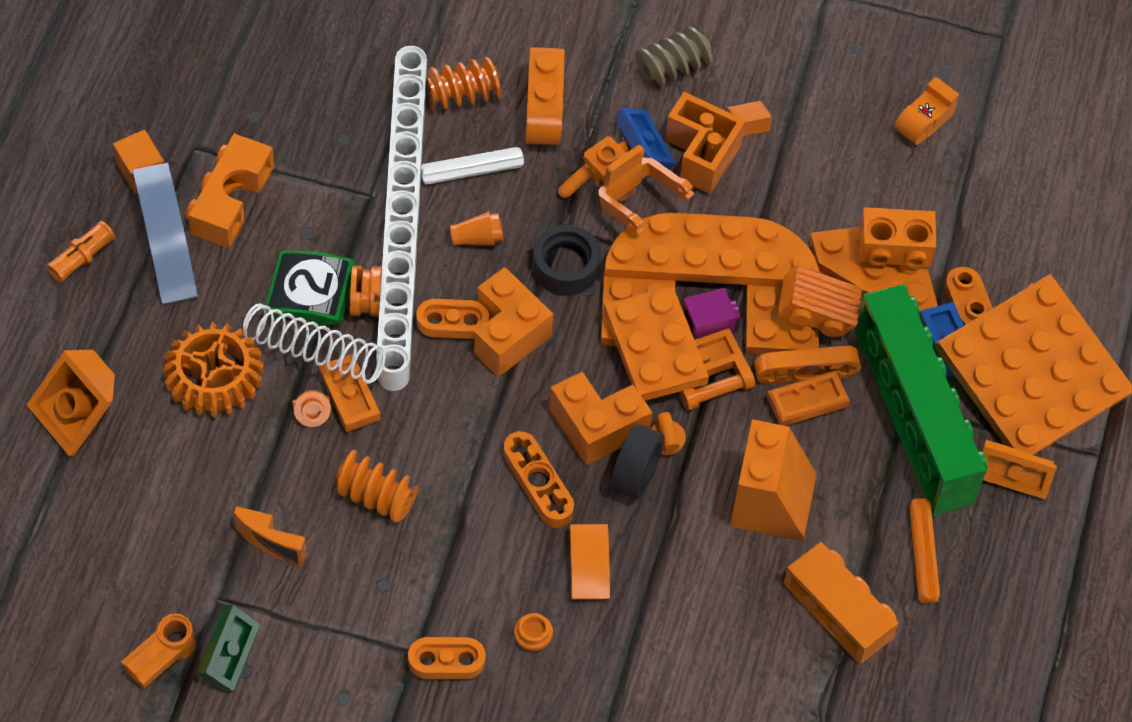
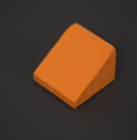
(756, 116)

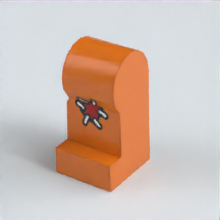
(927, 112)

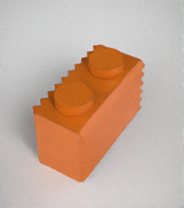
(819, 301)

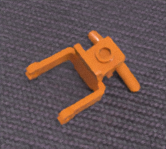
(621, 172)

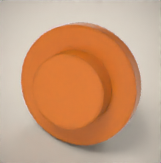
(533, 632)

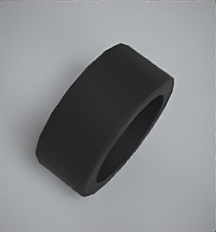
(566, 236)
(637, 461)

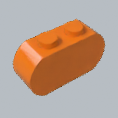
(545, 96)

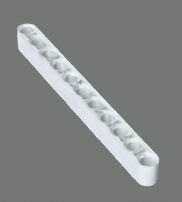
(402, 227)

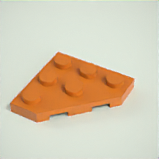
(839, 256)

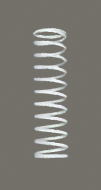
(327, 359)

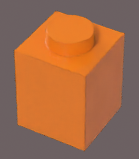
(135, 153)

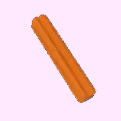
(924, 551)

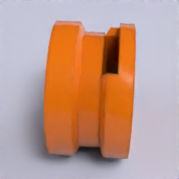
(369, 297)

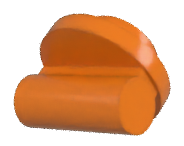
(312, 408)
(673, 433)

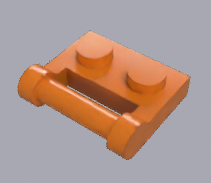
(719, 353)

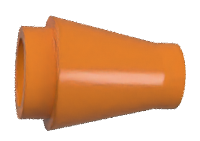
(479, 230)

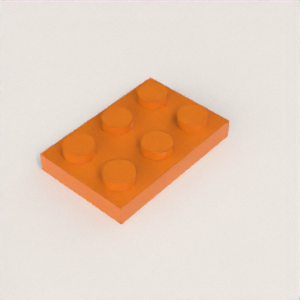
(656, 343)

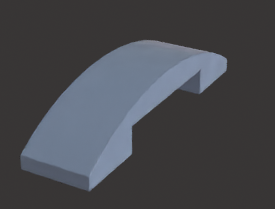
(165, 234)

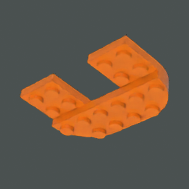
(714, 251)

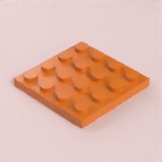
(1034, 367)

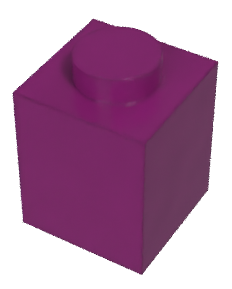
(710, 313)

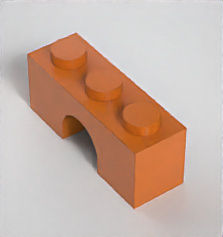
(239, 166)

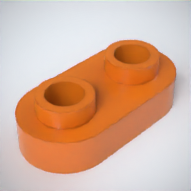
(967, 296)
(452, 318)
(446, 656)

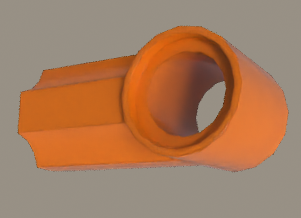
(157, 652)

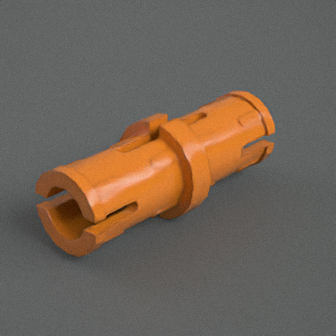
(80, 251)

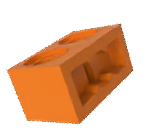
(897, 230)

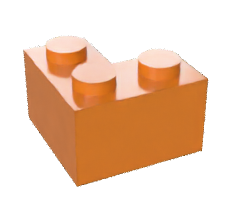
(709, 138)
(515, 322)
(595, 424)

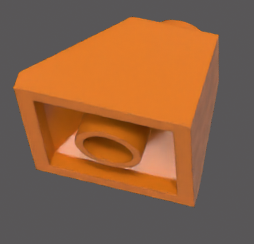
(73, 397)

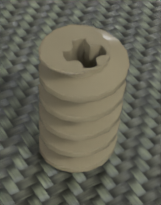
(674, 54)

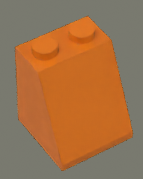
(774, 483)

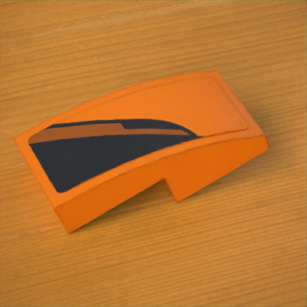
(260, 532)

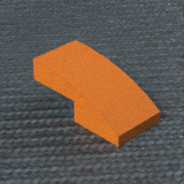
(589, 562)

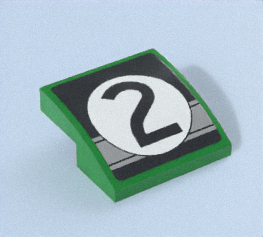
(311, 286)

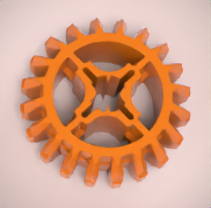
(225, 385)

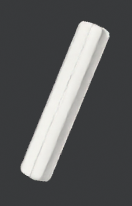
(472, 165)

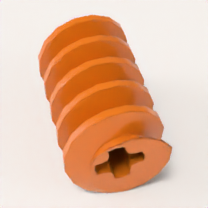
(462, 82)
(374, 488)

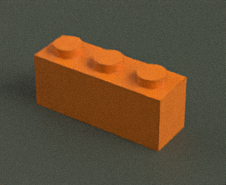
(841, 602)

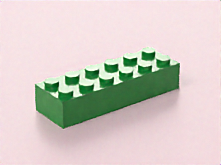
(920, 399)

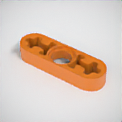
(806, 363)
(538, 495)

